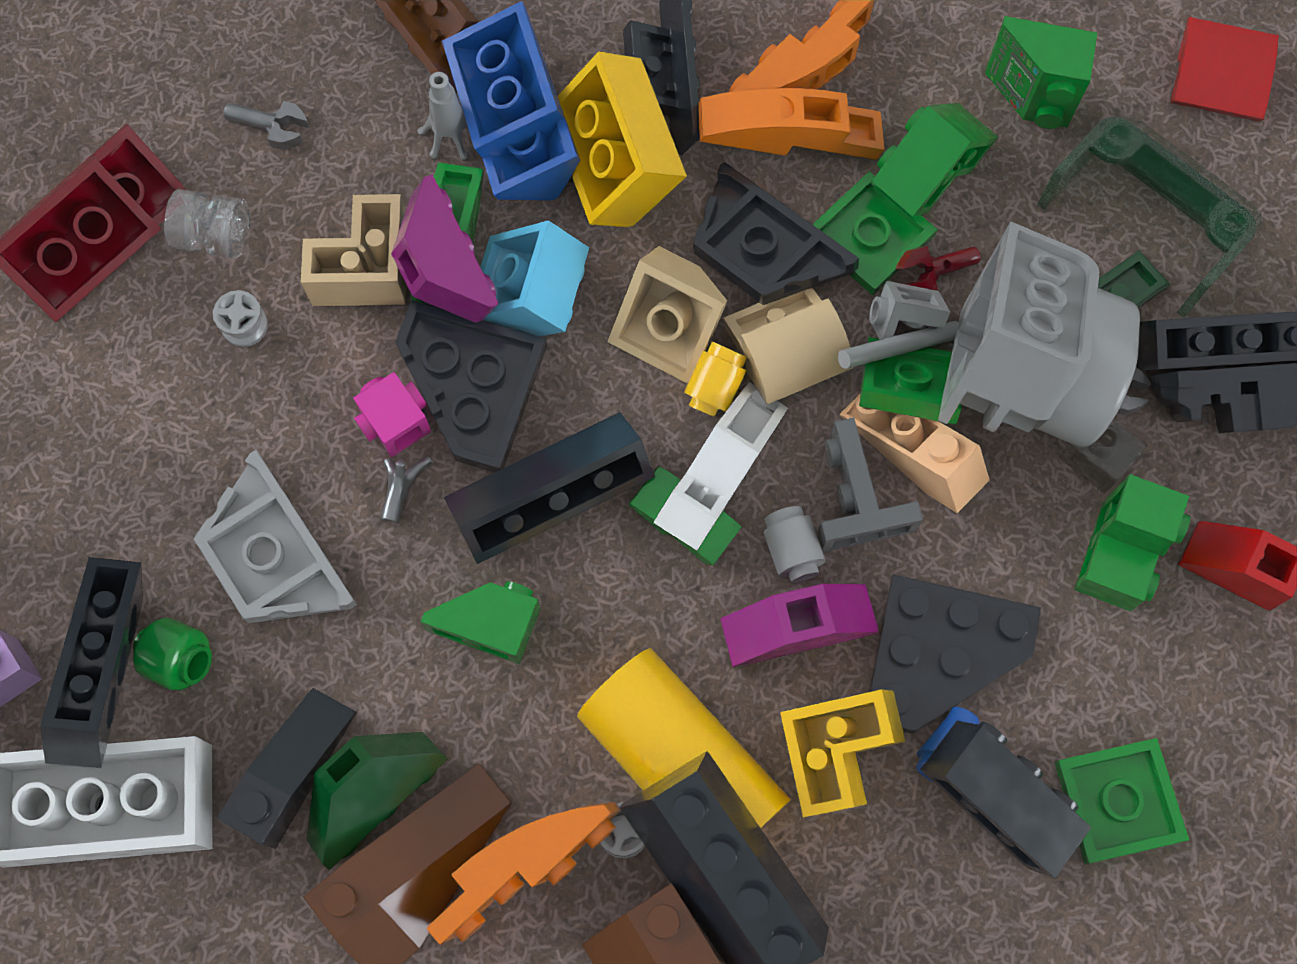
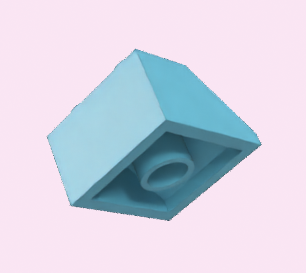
(534, 277)

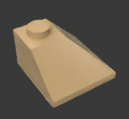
(668, 313)

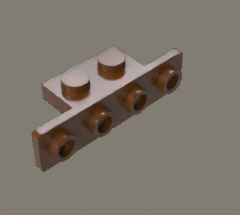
(426, 25)

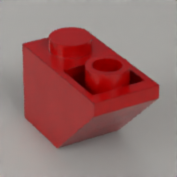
(1243, 562)

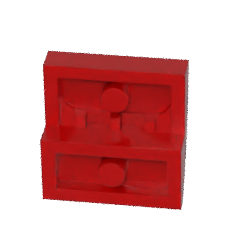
(1225, 69)

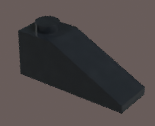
(285, 769)

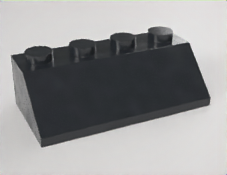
(726, 868)

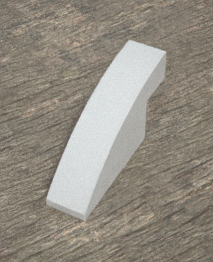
(720, 467)

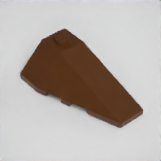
(403, 879)
(652, 933)

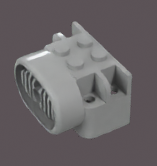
(1042, 342)

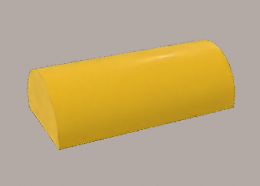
(659, 725)

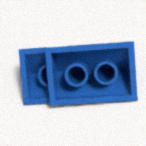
(512, 107)

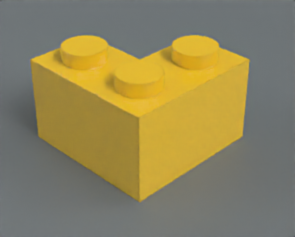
(825, 744)

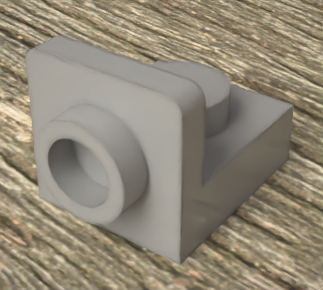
(910, 305)

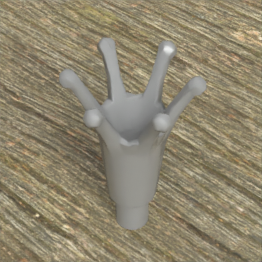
(445, 115)

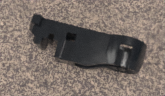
(1241, 396)

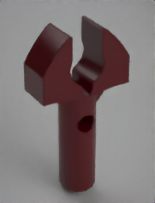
(937, 265)

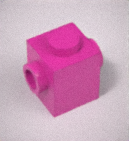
(391, 413)

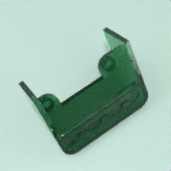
(1202, 196)

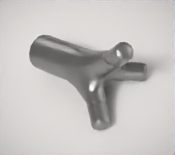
(398, 486)

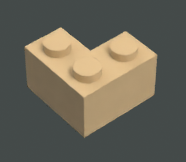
(358, 267)

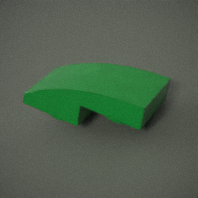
(652, 498)

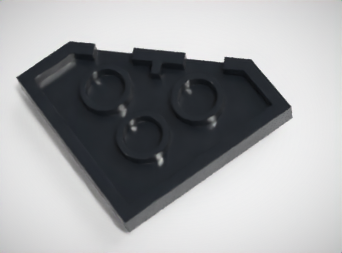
(471, 379)
(946, 646)

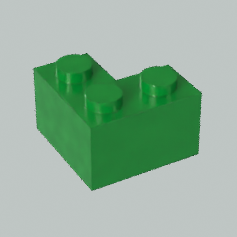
(939, 146)
(1129, 535)

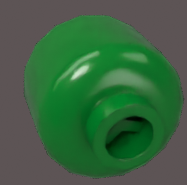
(172, 654)

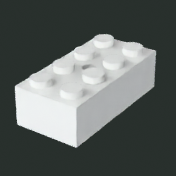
(151, 805)

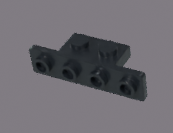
(670, 66)

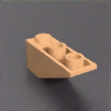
(926, 451)

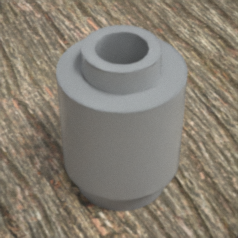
(793, 544)

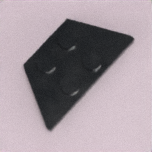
(764, 242)

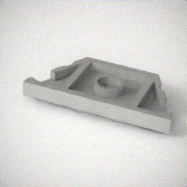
(268, 553)

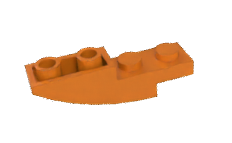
(817, 58)
(788, 117)
(535, 851)

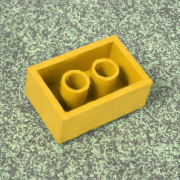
(620, 141)

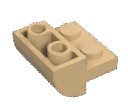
(788, 343)

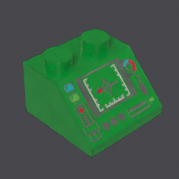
(1042, 69)

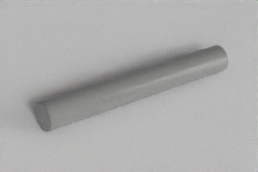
(896, 345)

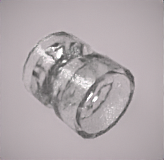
(201, 223)

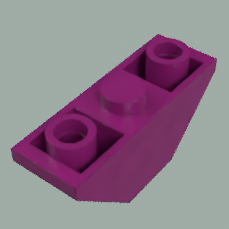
(440, 257)
(798, 622)

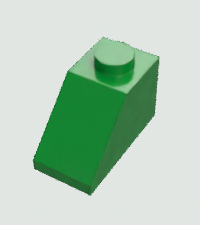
(488, 619)

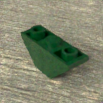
(365, 787)

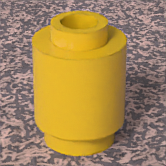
(715, 379)

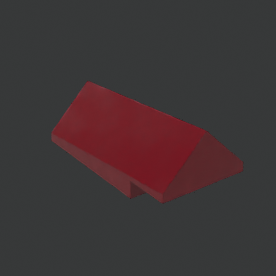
(88, 224)

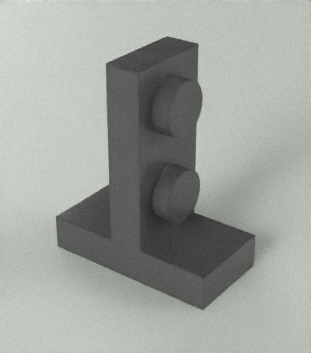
(858, 497)

